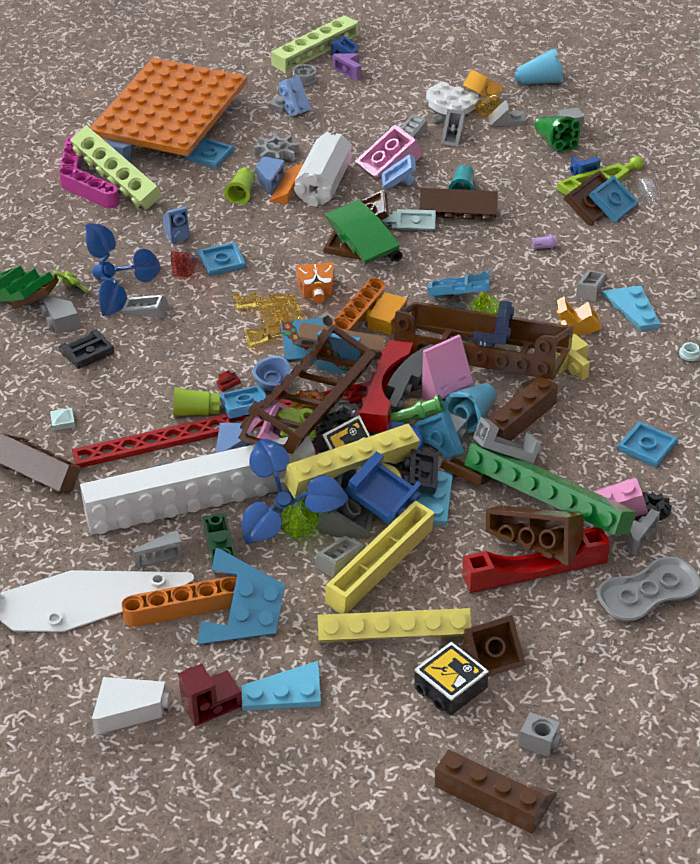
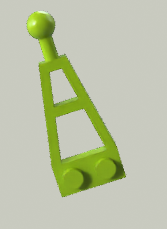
(571, 183)

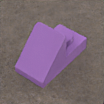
(348, 65)

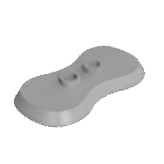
(660, 582)

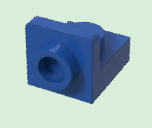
(344, 46)
(578, 167)

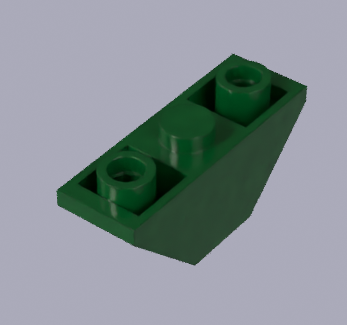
(218, 535)

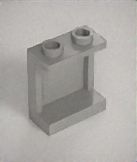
(486, 437)

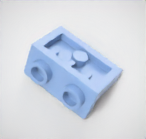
(294, 96)

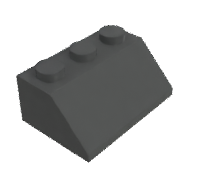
(348, 520)

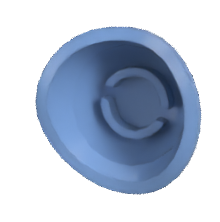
(271, 372)

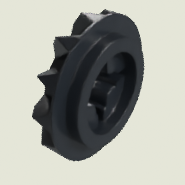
(663, 504)

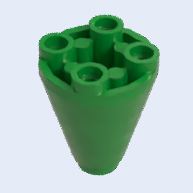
(559, 132)

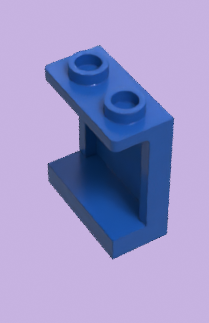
(382, 490)

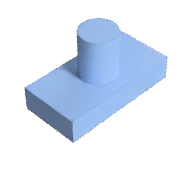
(400, 173)

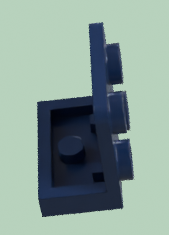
(502, 332)

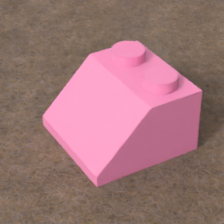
(626, 493)

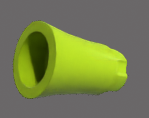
(240, 186)
(195, 402)

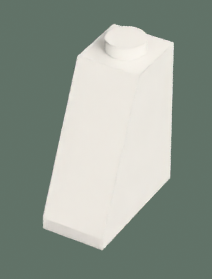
(128, 703)

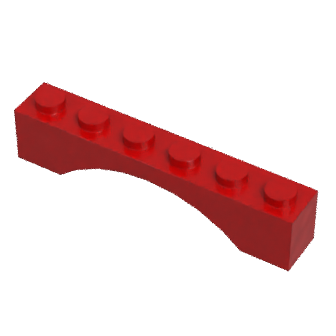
(375, 406)
(491, 570)

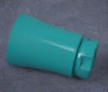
(463, 178)

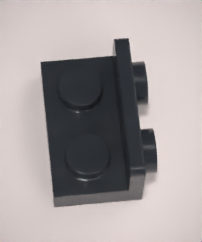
(421, 467)

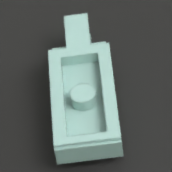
(411, 220)

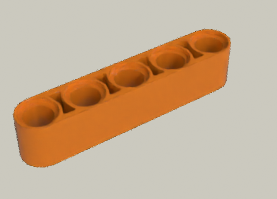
(356, 310)
(178, 601)

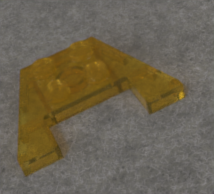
(272, 311)

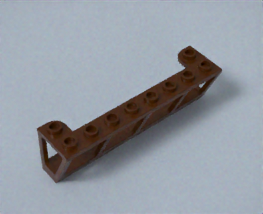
(541, 336)
(260, 410)

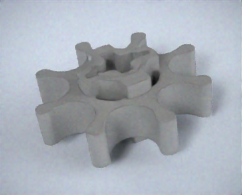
(277, 147)

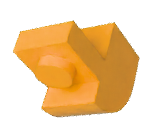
(481, 84)
(583, 319)

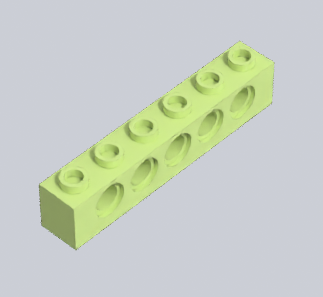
(313, 44)
(115, 168)

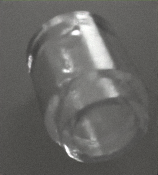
(648, 191)

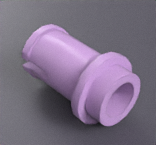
(544, 242)

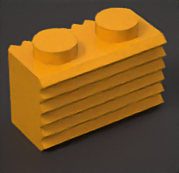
(382, 316)

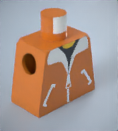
(316, 280)

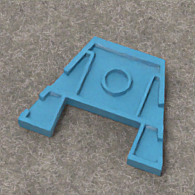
(459, 286)
(254, 603)

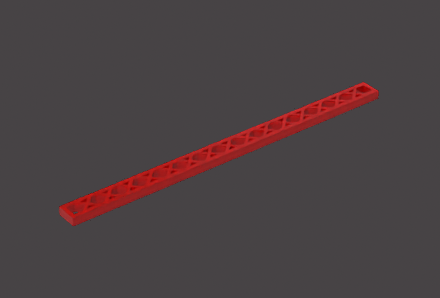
(183, 432)

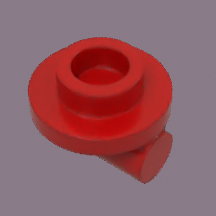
(227, 380)

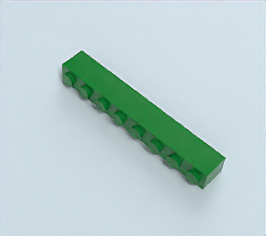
(551, 489)

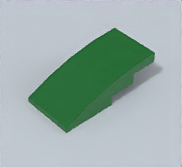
(362, 231)
(18, 284)

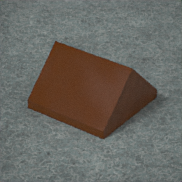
(494, 645)

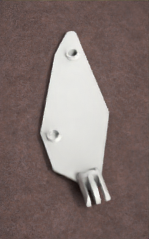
(78, 598)

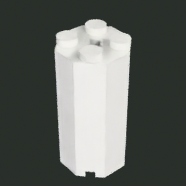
(323, 169)

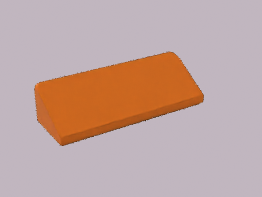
(286, 186)

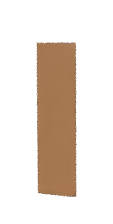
(308, 337)

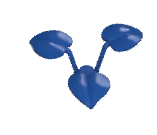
(99, 243)
(264, 523)

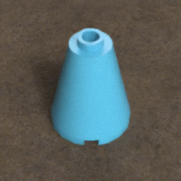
(541, 70)
(471, 403)

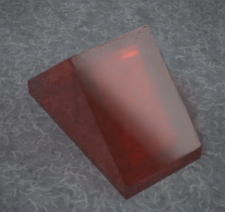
(183, 264)

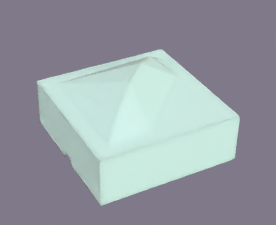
(62, 419)

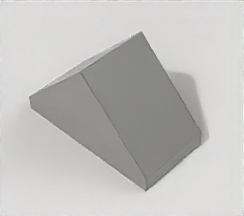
(453, 128)

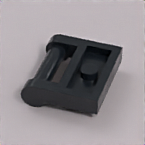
(87, 349)

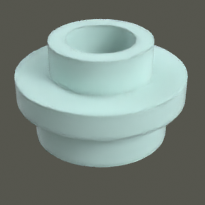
(689, 351)

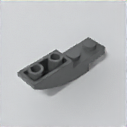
(405, 379)

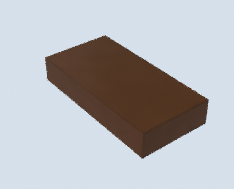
(458, 468)

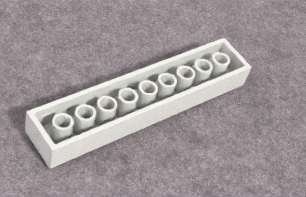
(179, 488)

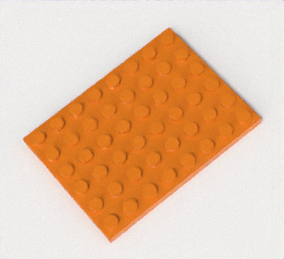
(169, 106)

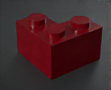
(207, 696)

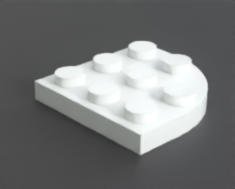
(445, 97)

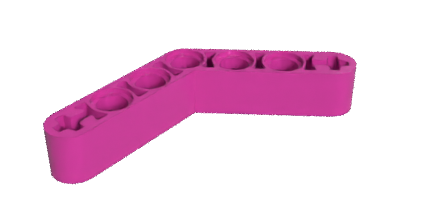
(85, 184)

